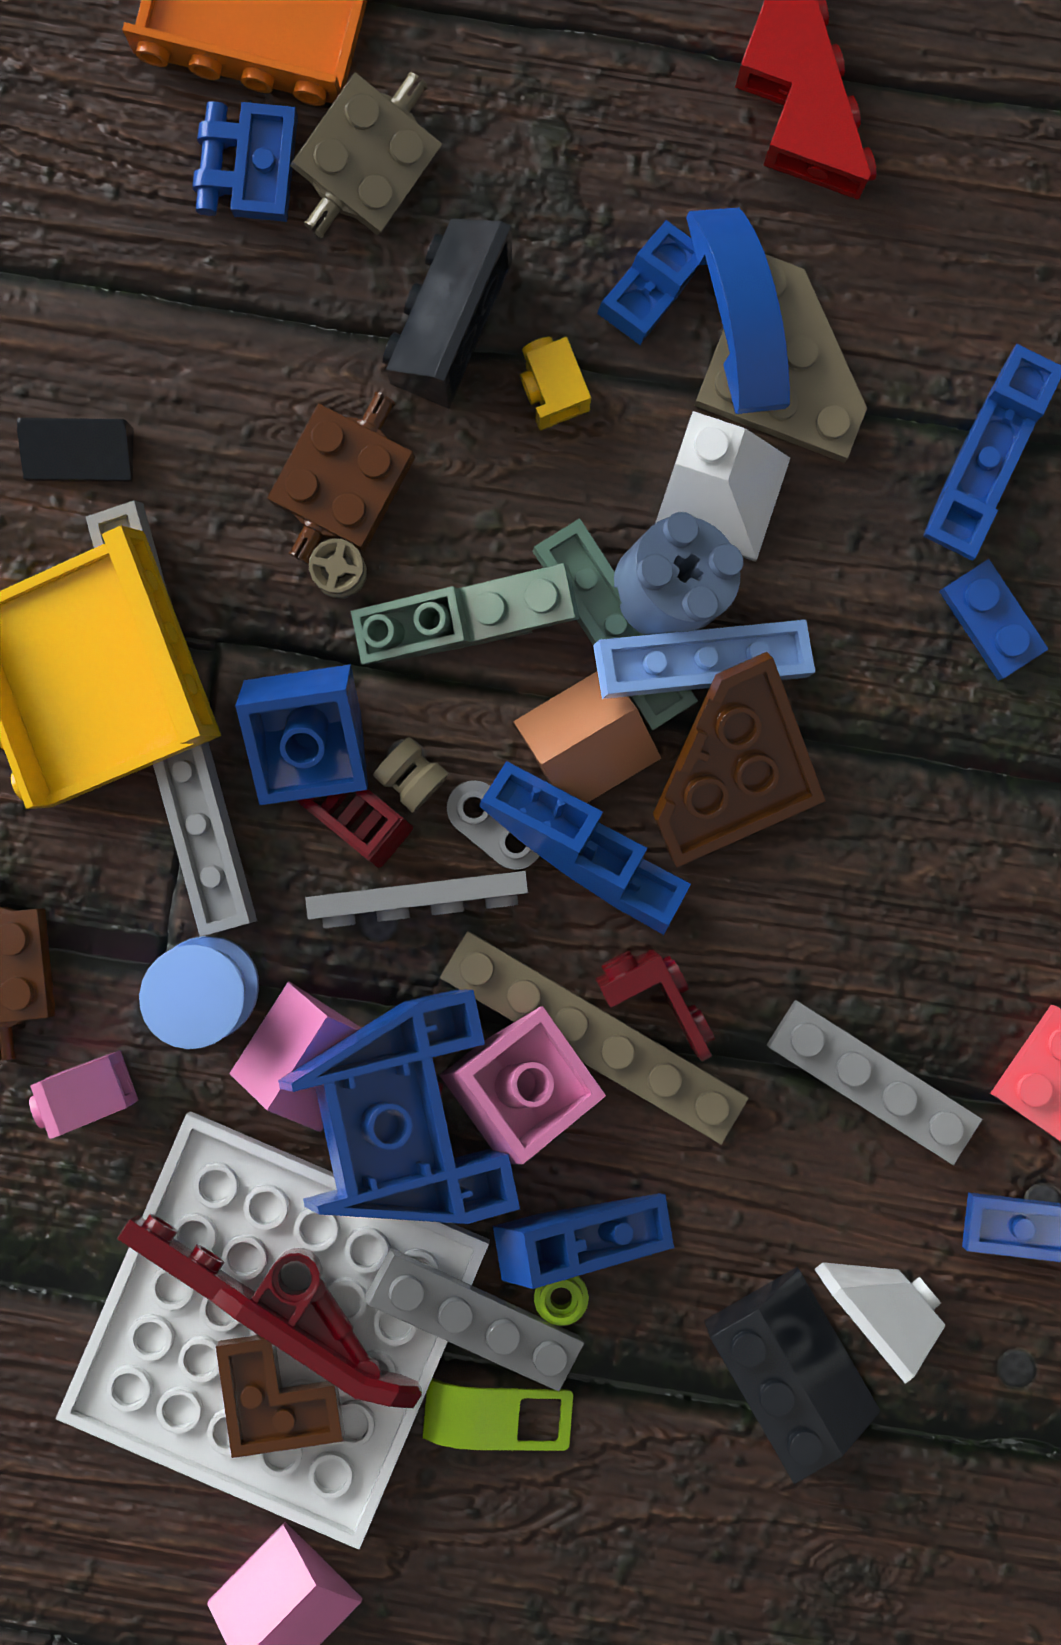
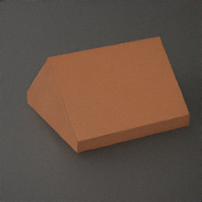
(587, 740)

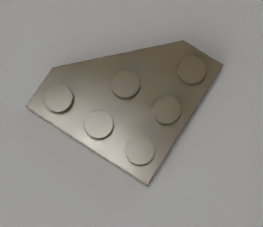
(823, 394)

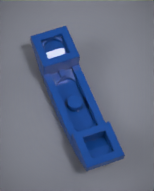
(747, 306)
(992, 451)

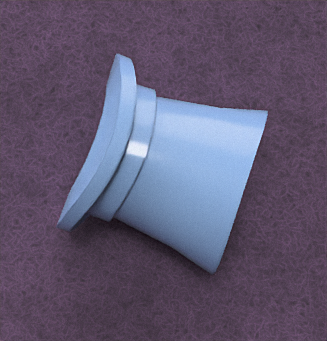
(199, 992)

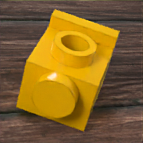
(554, 381)

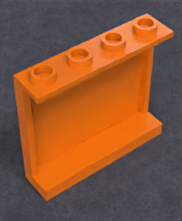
(262, 43)

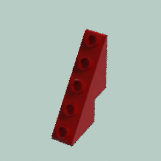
(799, 68)

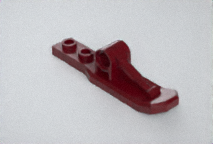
(298, 1322)

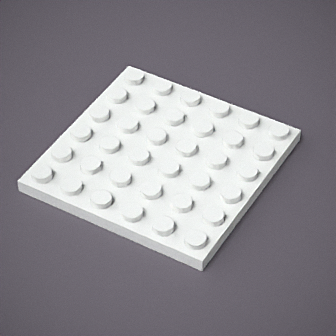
(153, 1357)

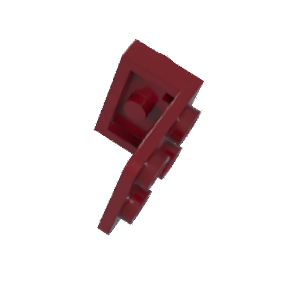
(630, 975)

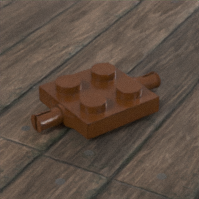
(341, 477)
(24, 973)

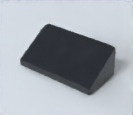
(76, 449)

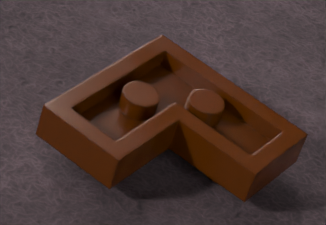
(265, 1415)

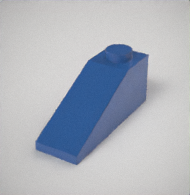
(581, 1239)

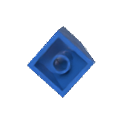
(303, 734)

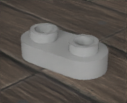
(485, 830)

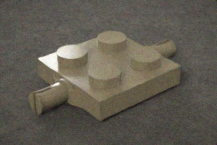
(365, 154)

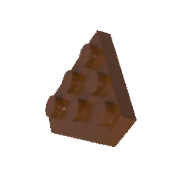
(738, 765)

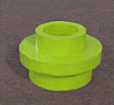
(562, 1314)

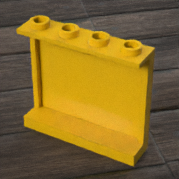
(95, 674)

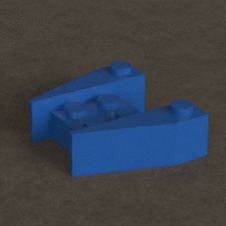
(390, 1122)

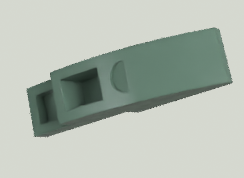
(465, 615)

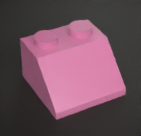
(523, 1086)

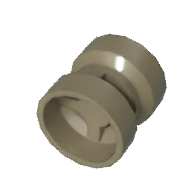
(419, 783)

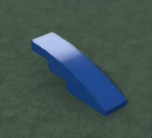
(574, 842)

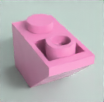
(82, 1094)

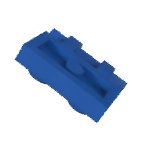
(262, 162)

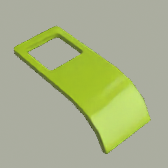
(488, 1417)

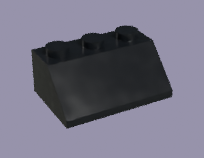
(449, 309)
(793, 1373)

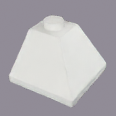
(726, 480)
(888, 1311)

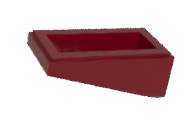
(382, 844)

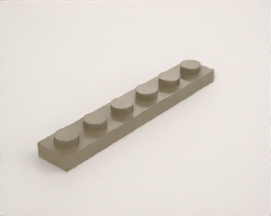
(598, 1038)

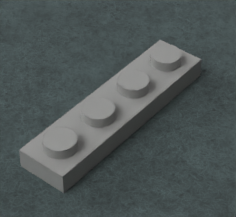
(394, 901)
(874, 1082)
(473, 1319)

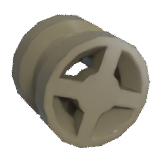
(331, 556)

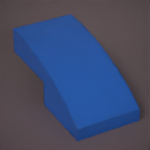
(651, 283)

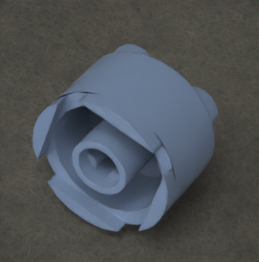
(678, 576)

